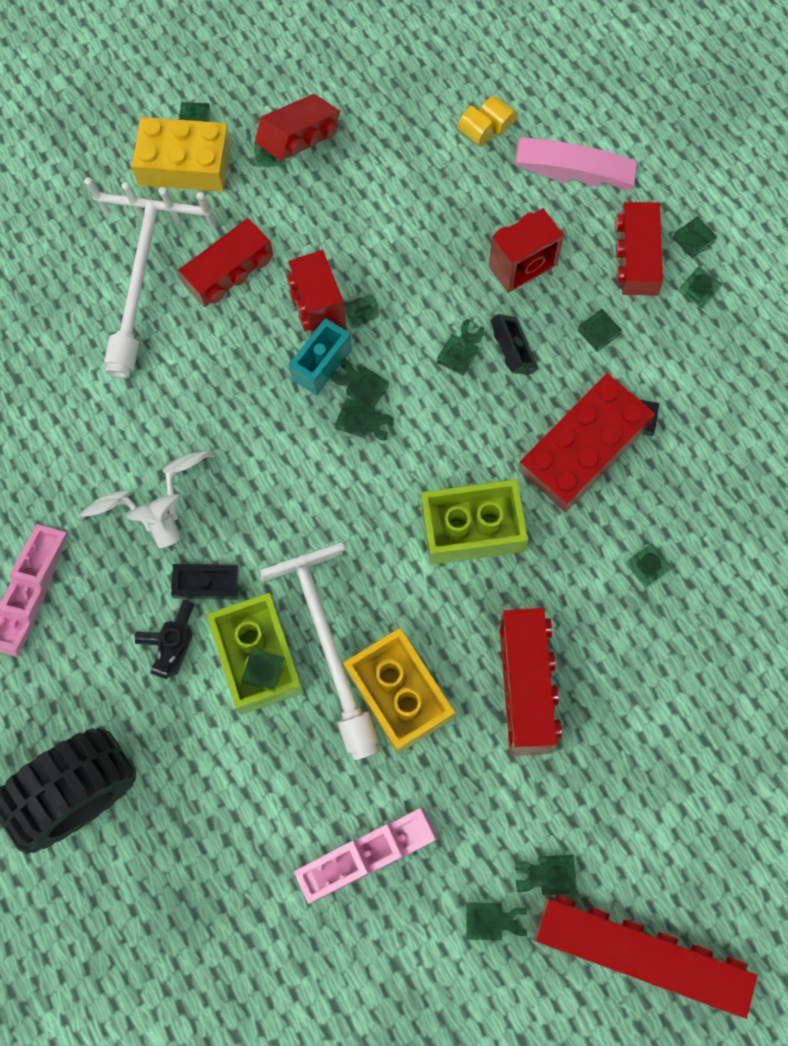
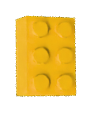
(181, 154)
(399, 691)

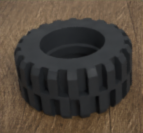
(64, 789)

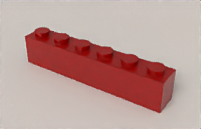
(646, 957)

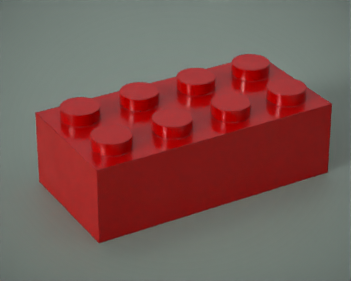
(586, 442)
(527, 682)

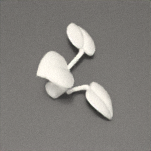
(155, 514)

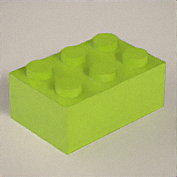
(473, 521)
(250, 626)

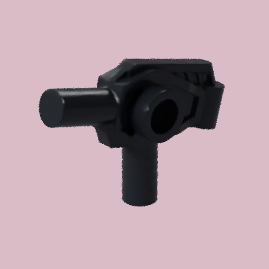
(171, 642)

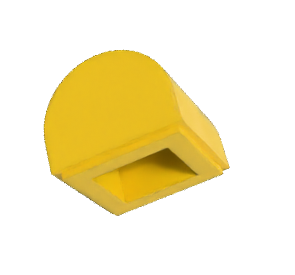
(500, 113)
(476, 126)

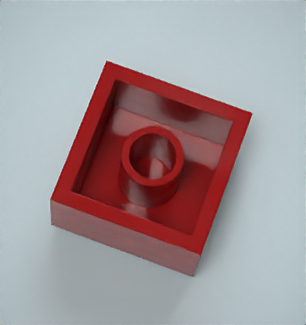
(525, 249)
(315, 291)

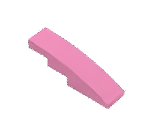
(568, 160)
(28, 587)
(366, 855)

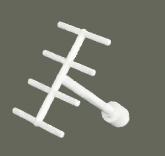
(122, 346)
(356, 726)

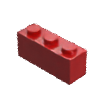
(297, 126)
(639, 248)
(226, 263)

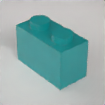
(320, 356)

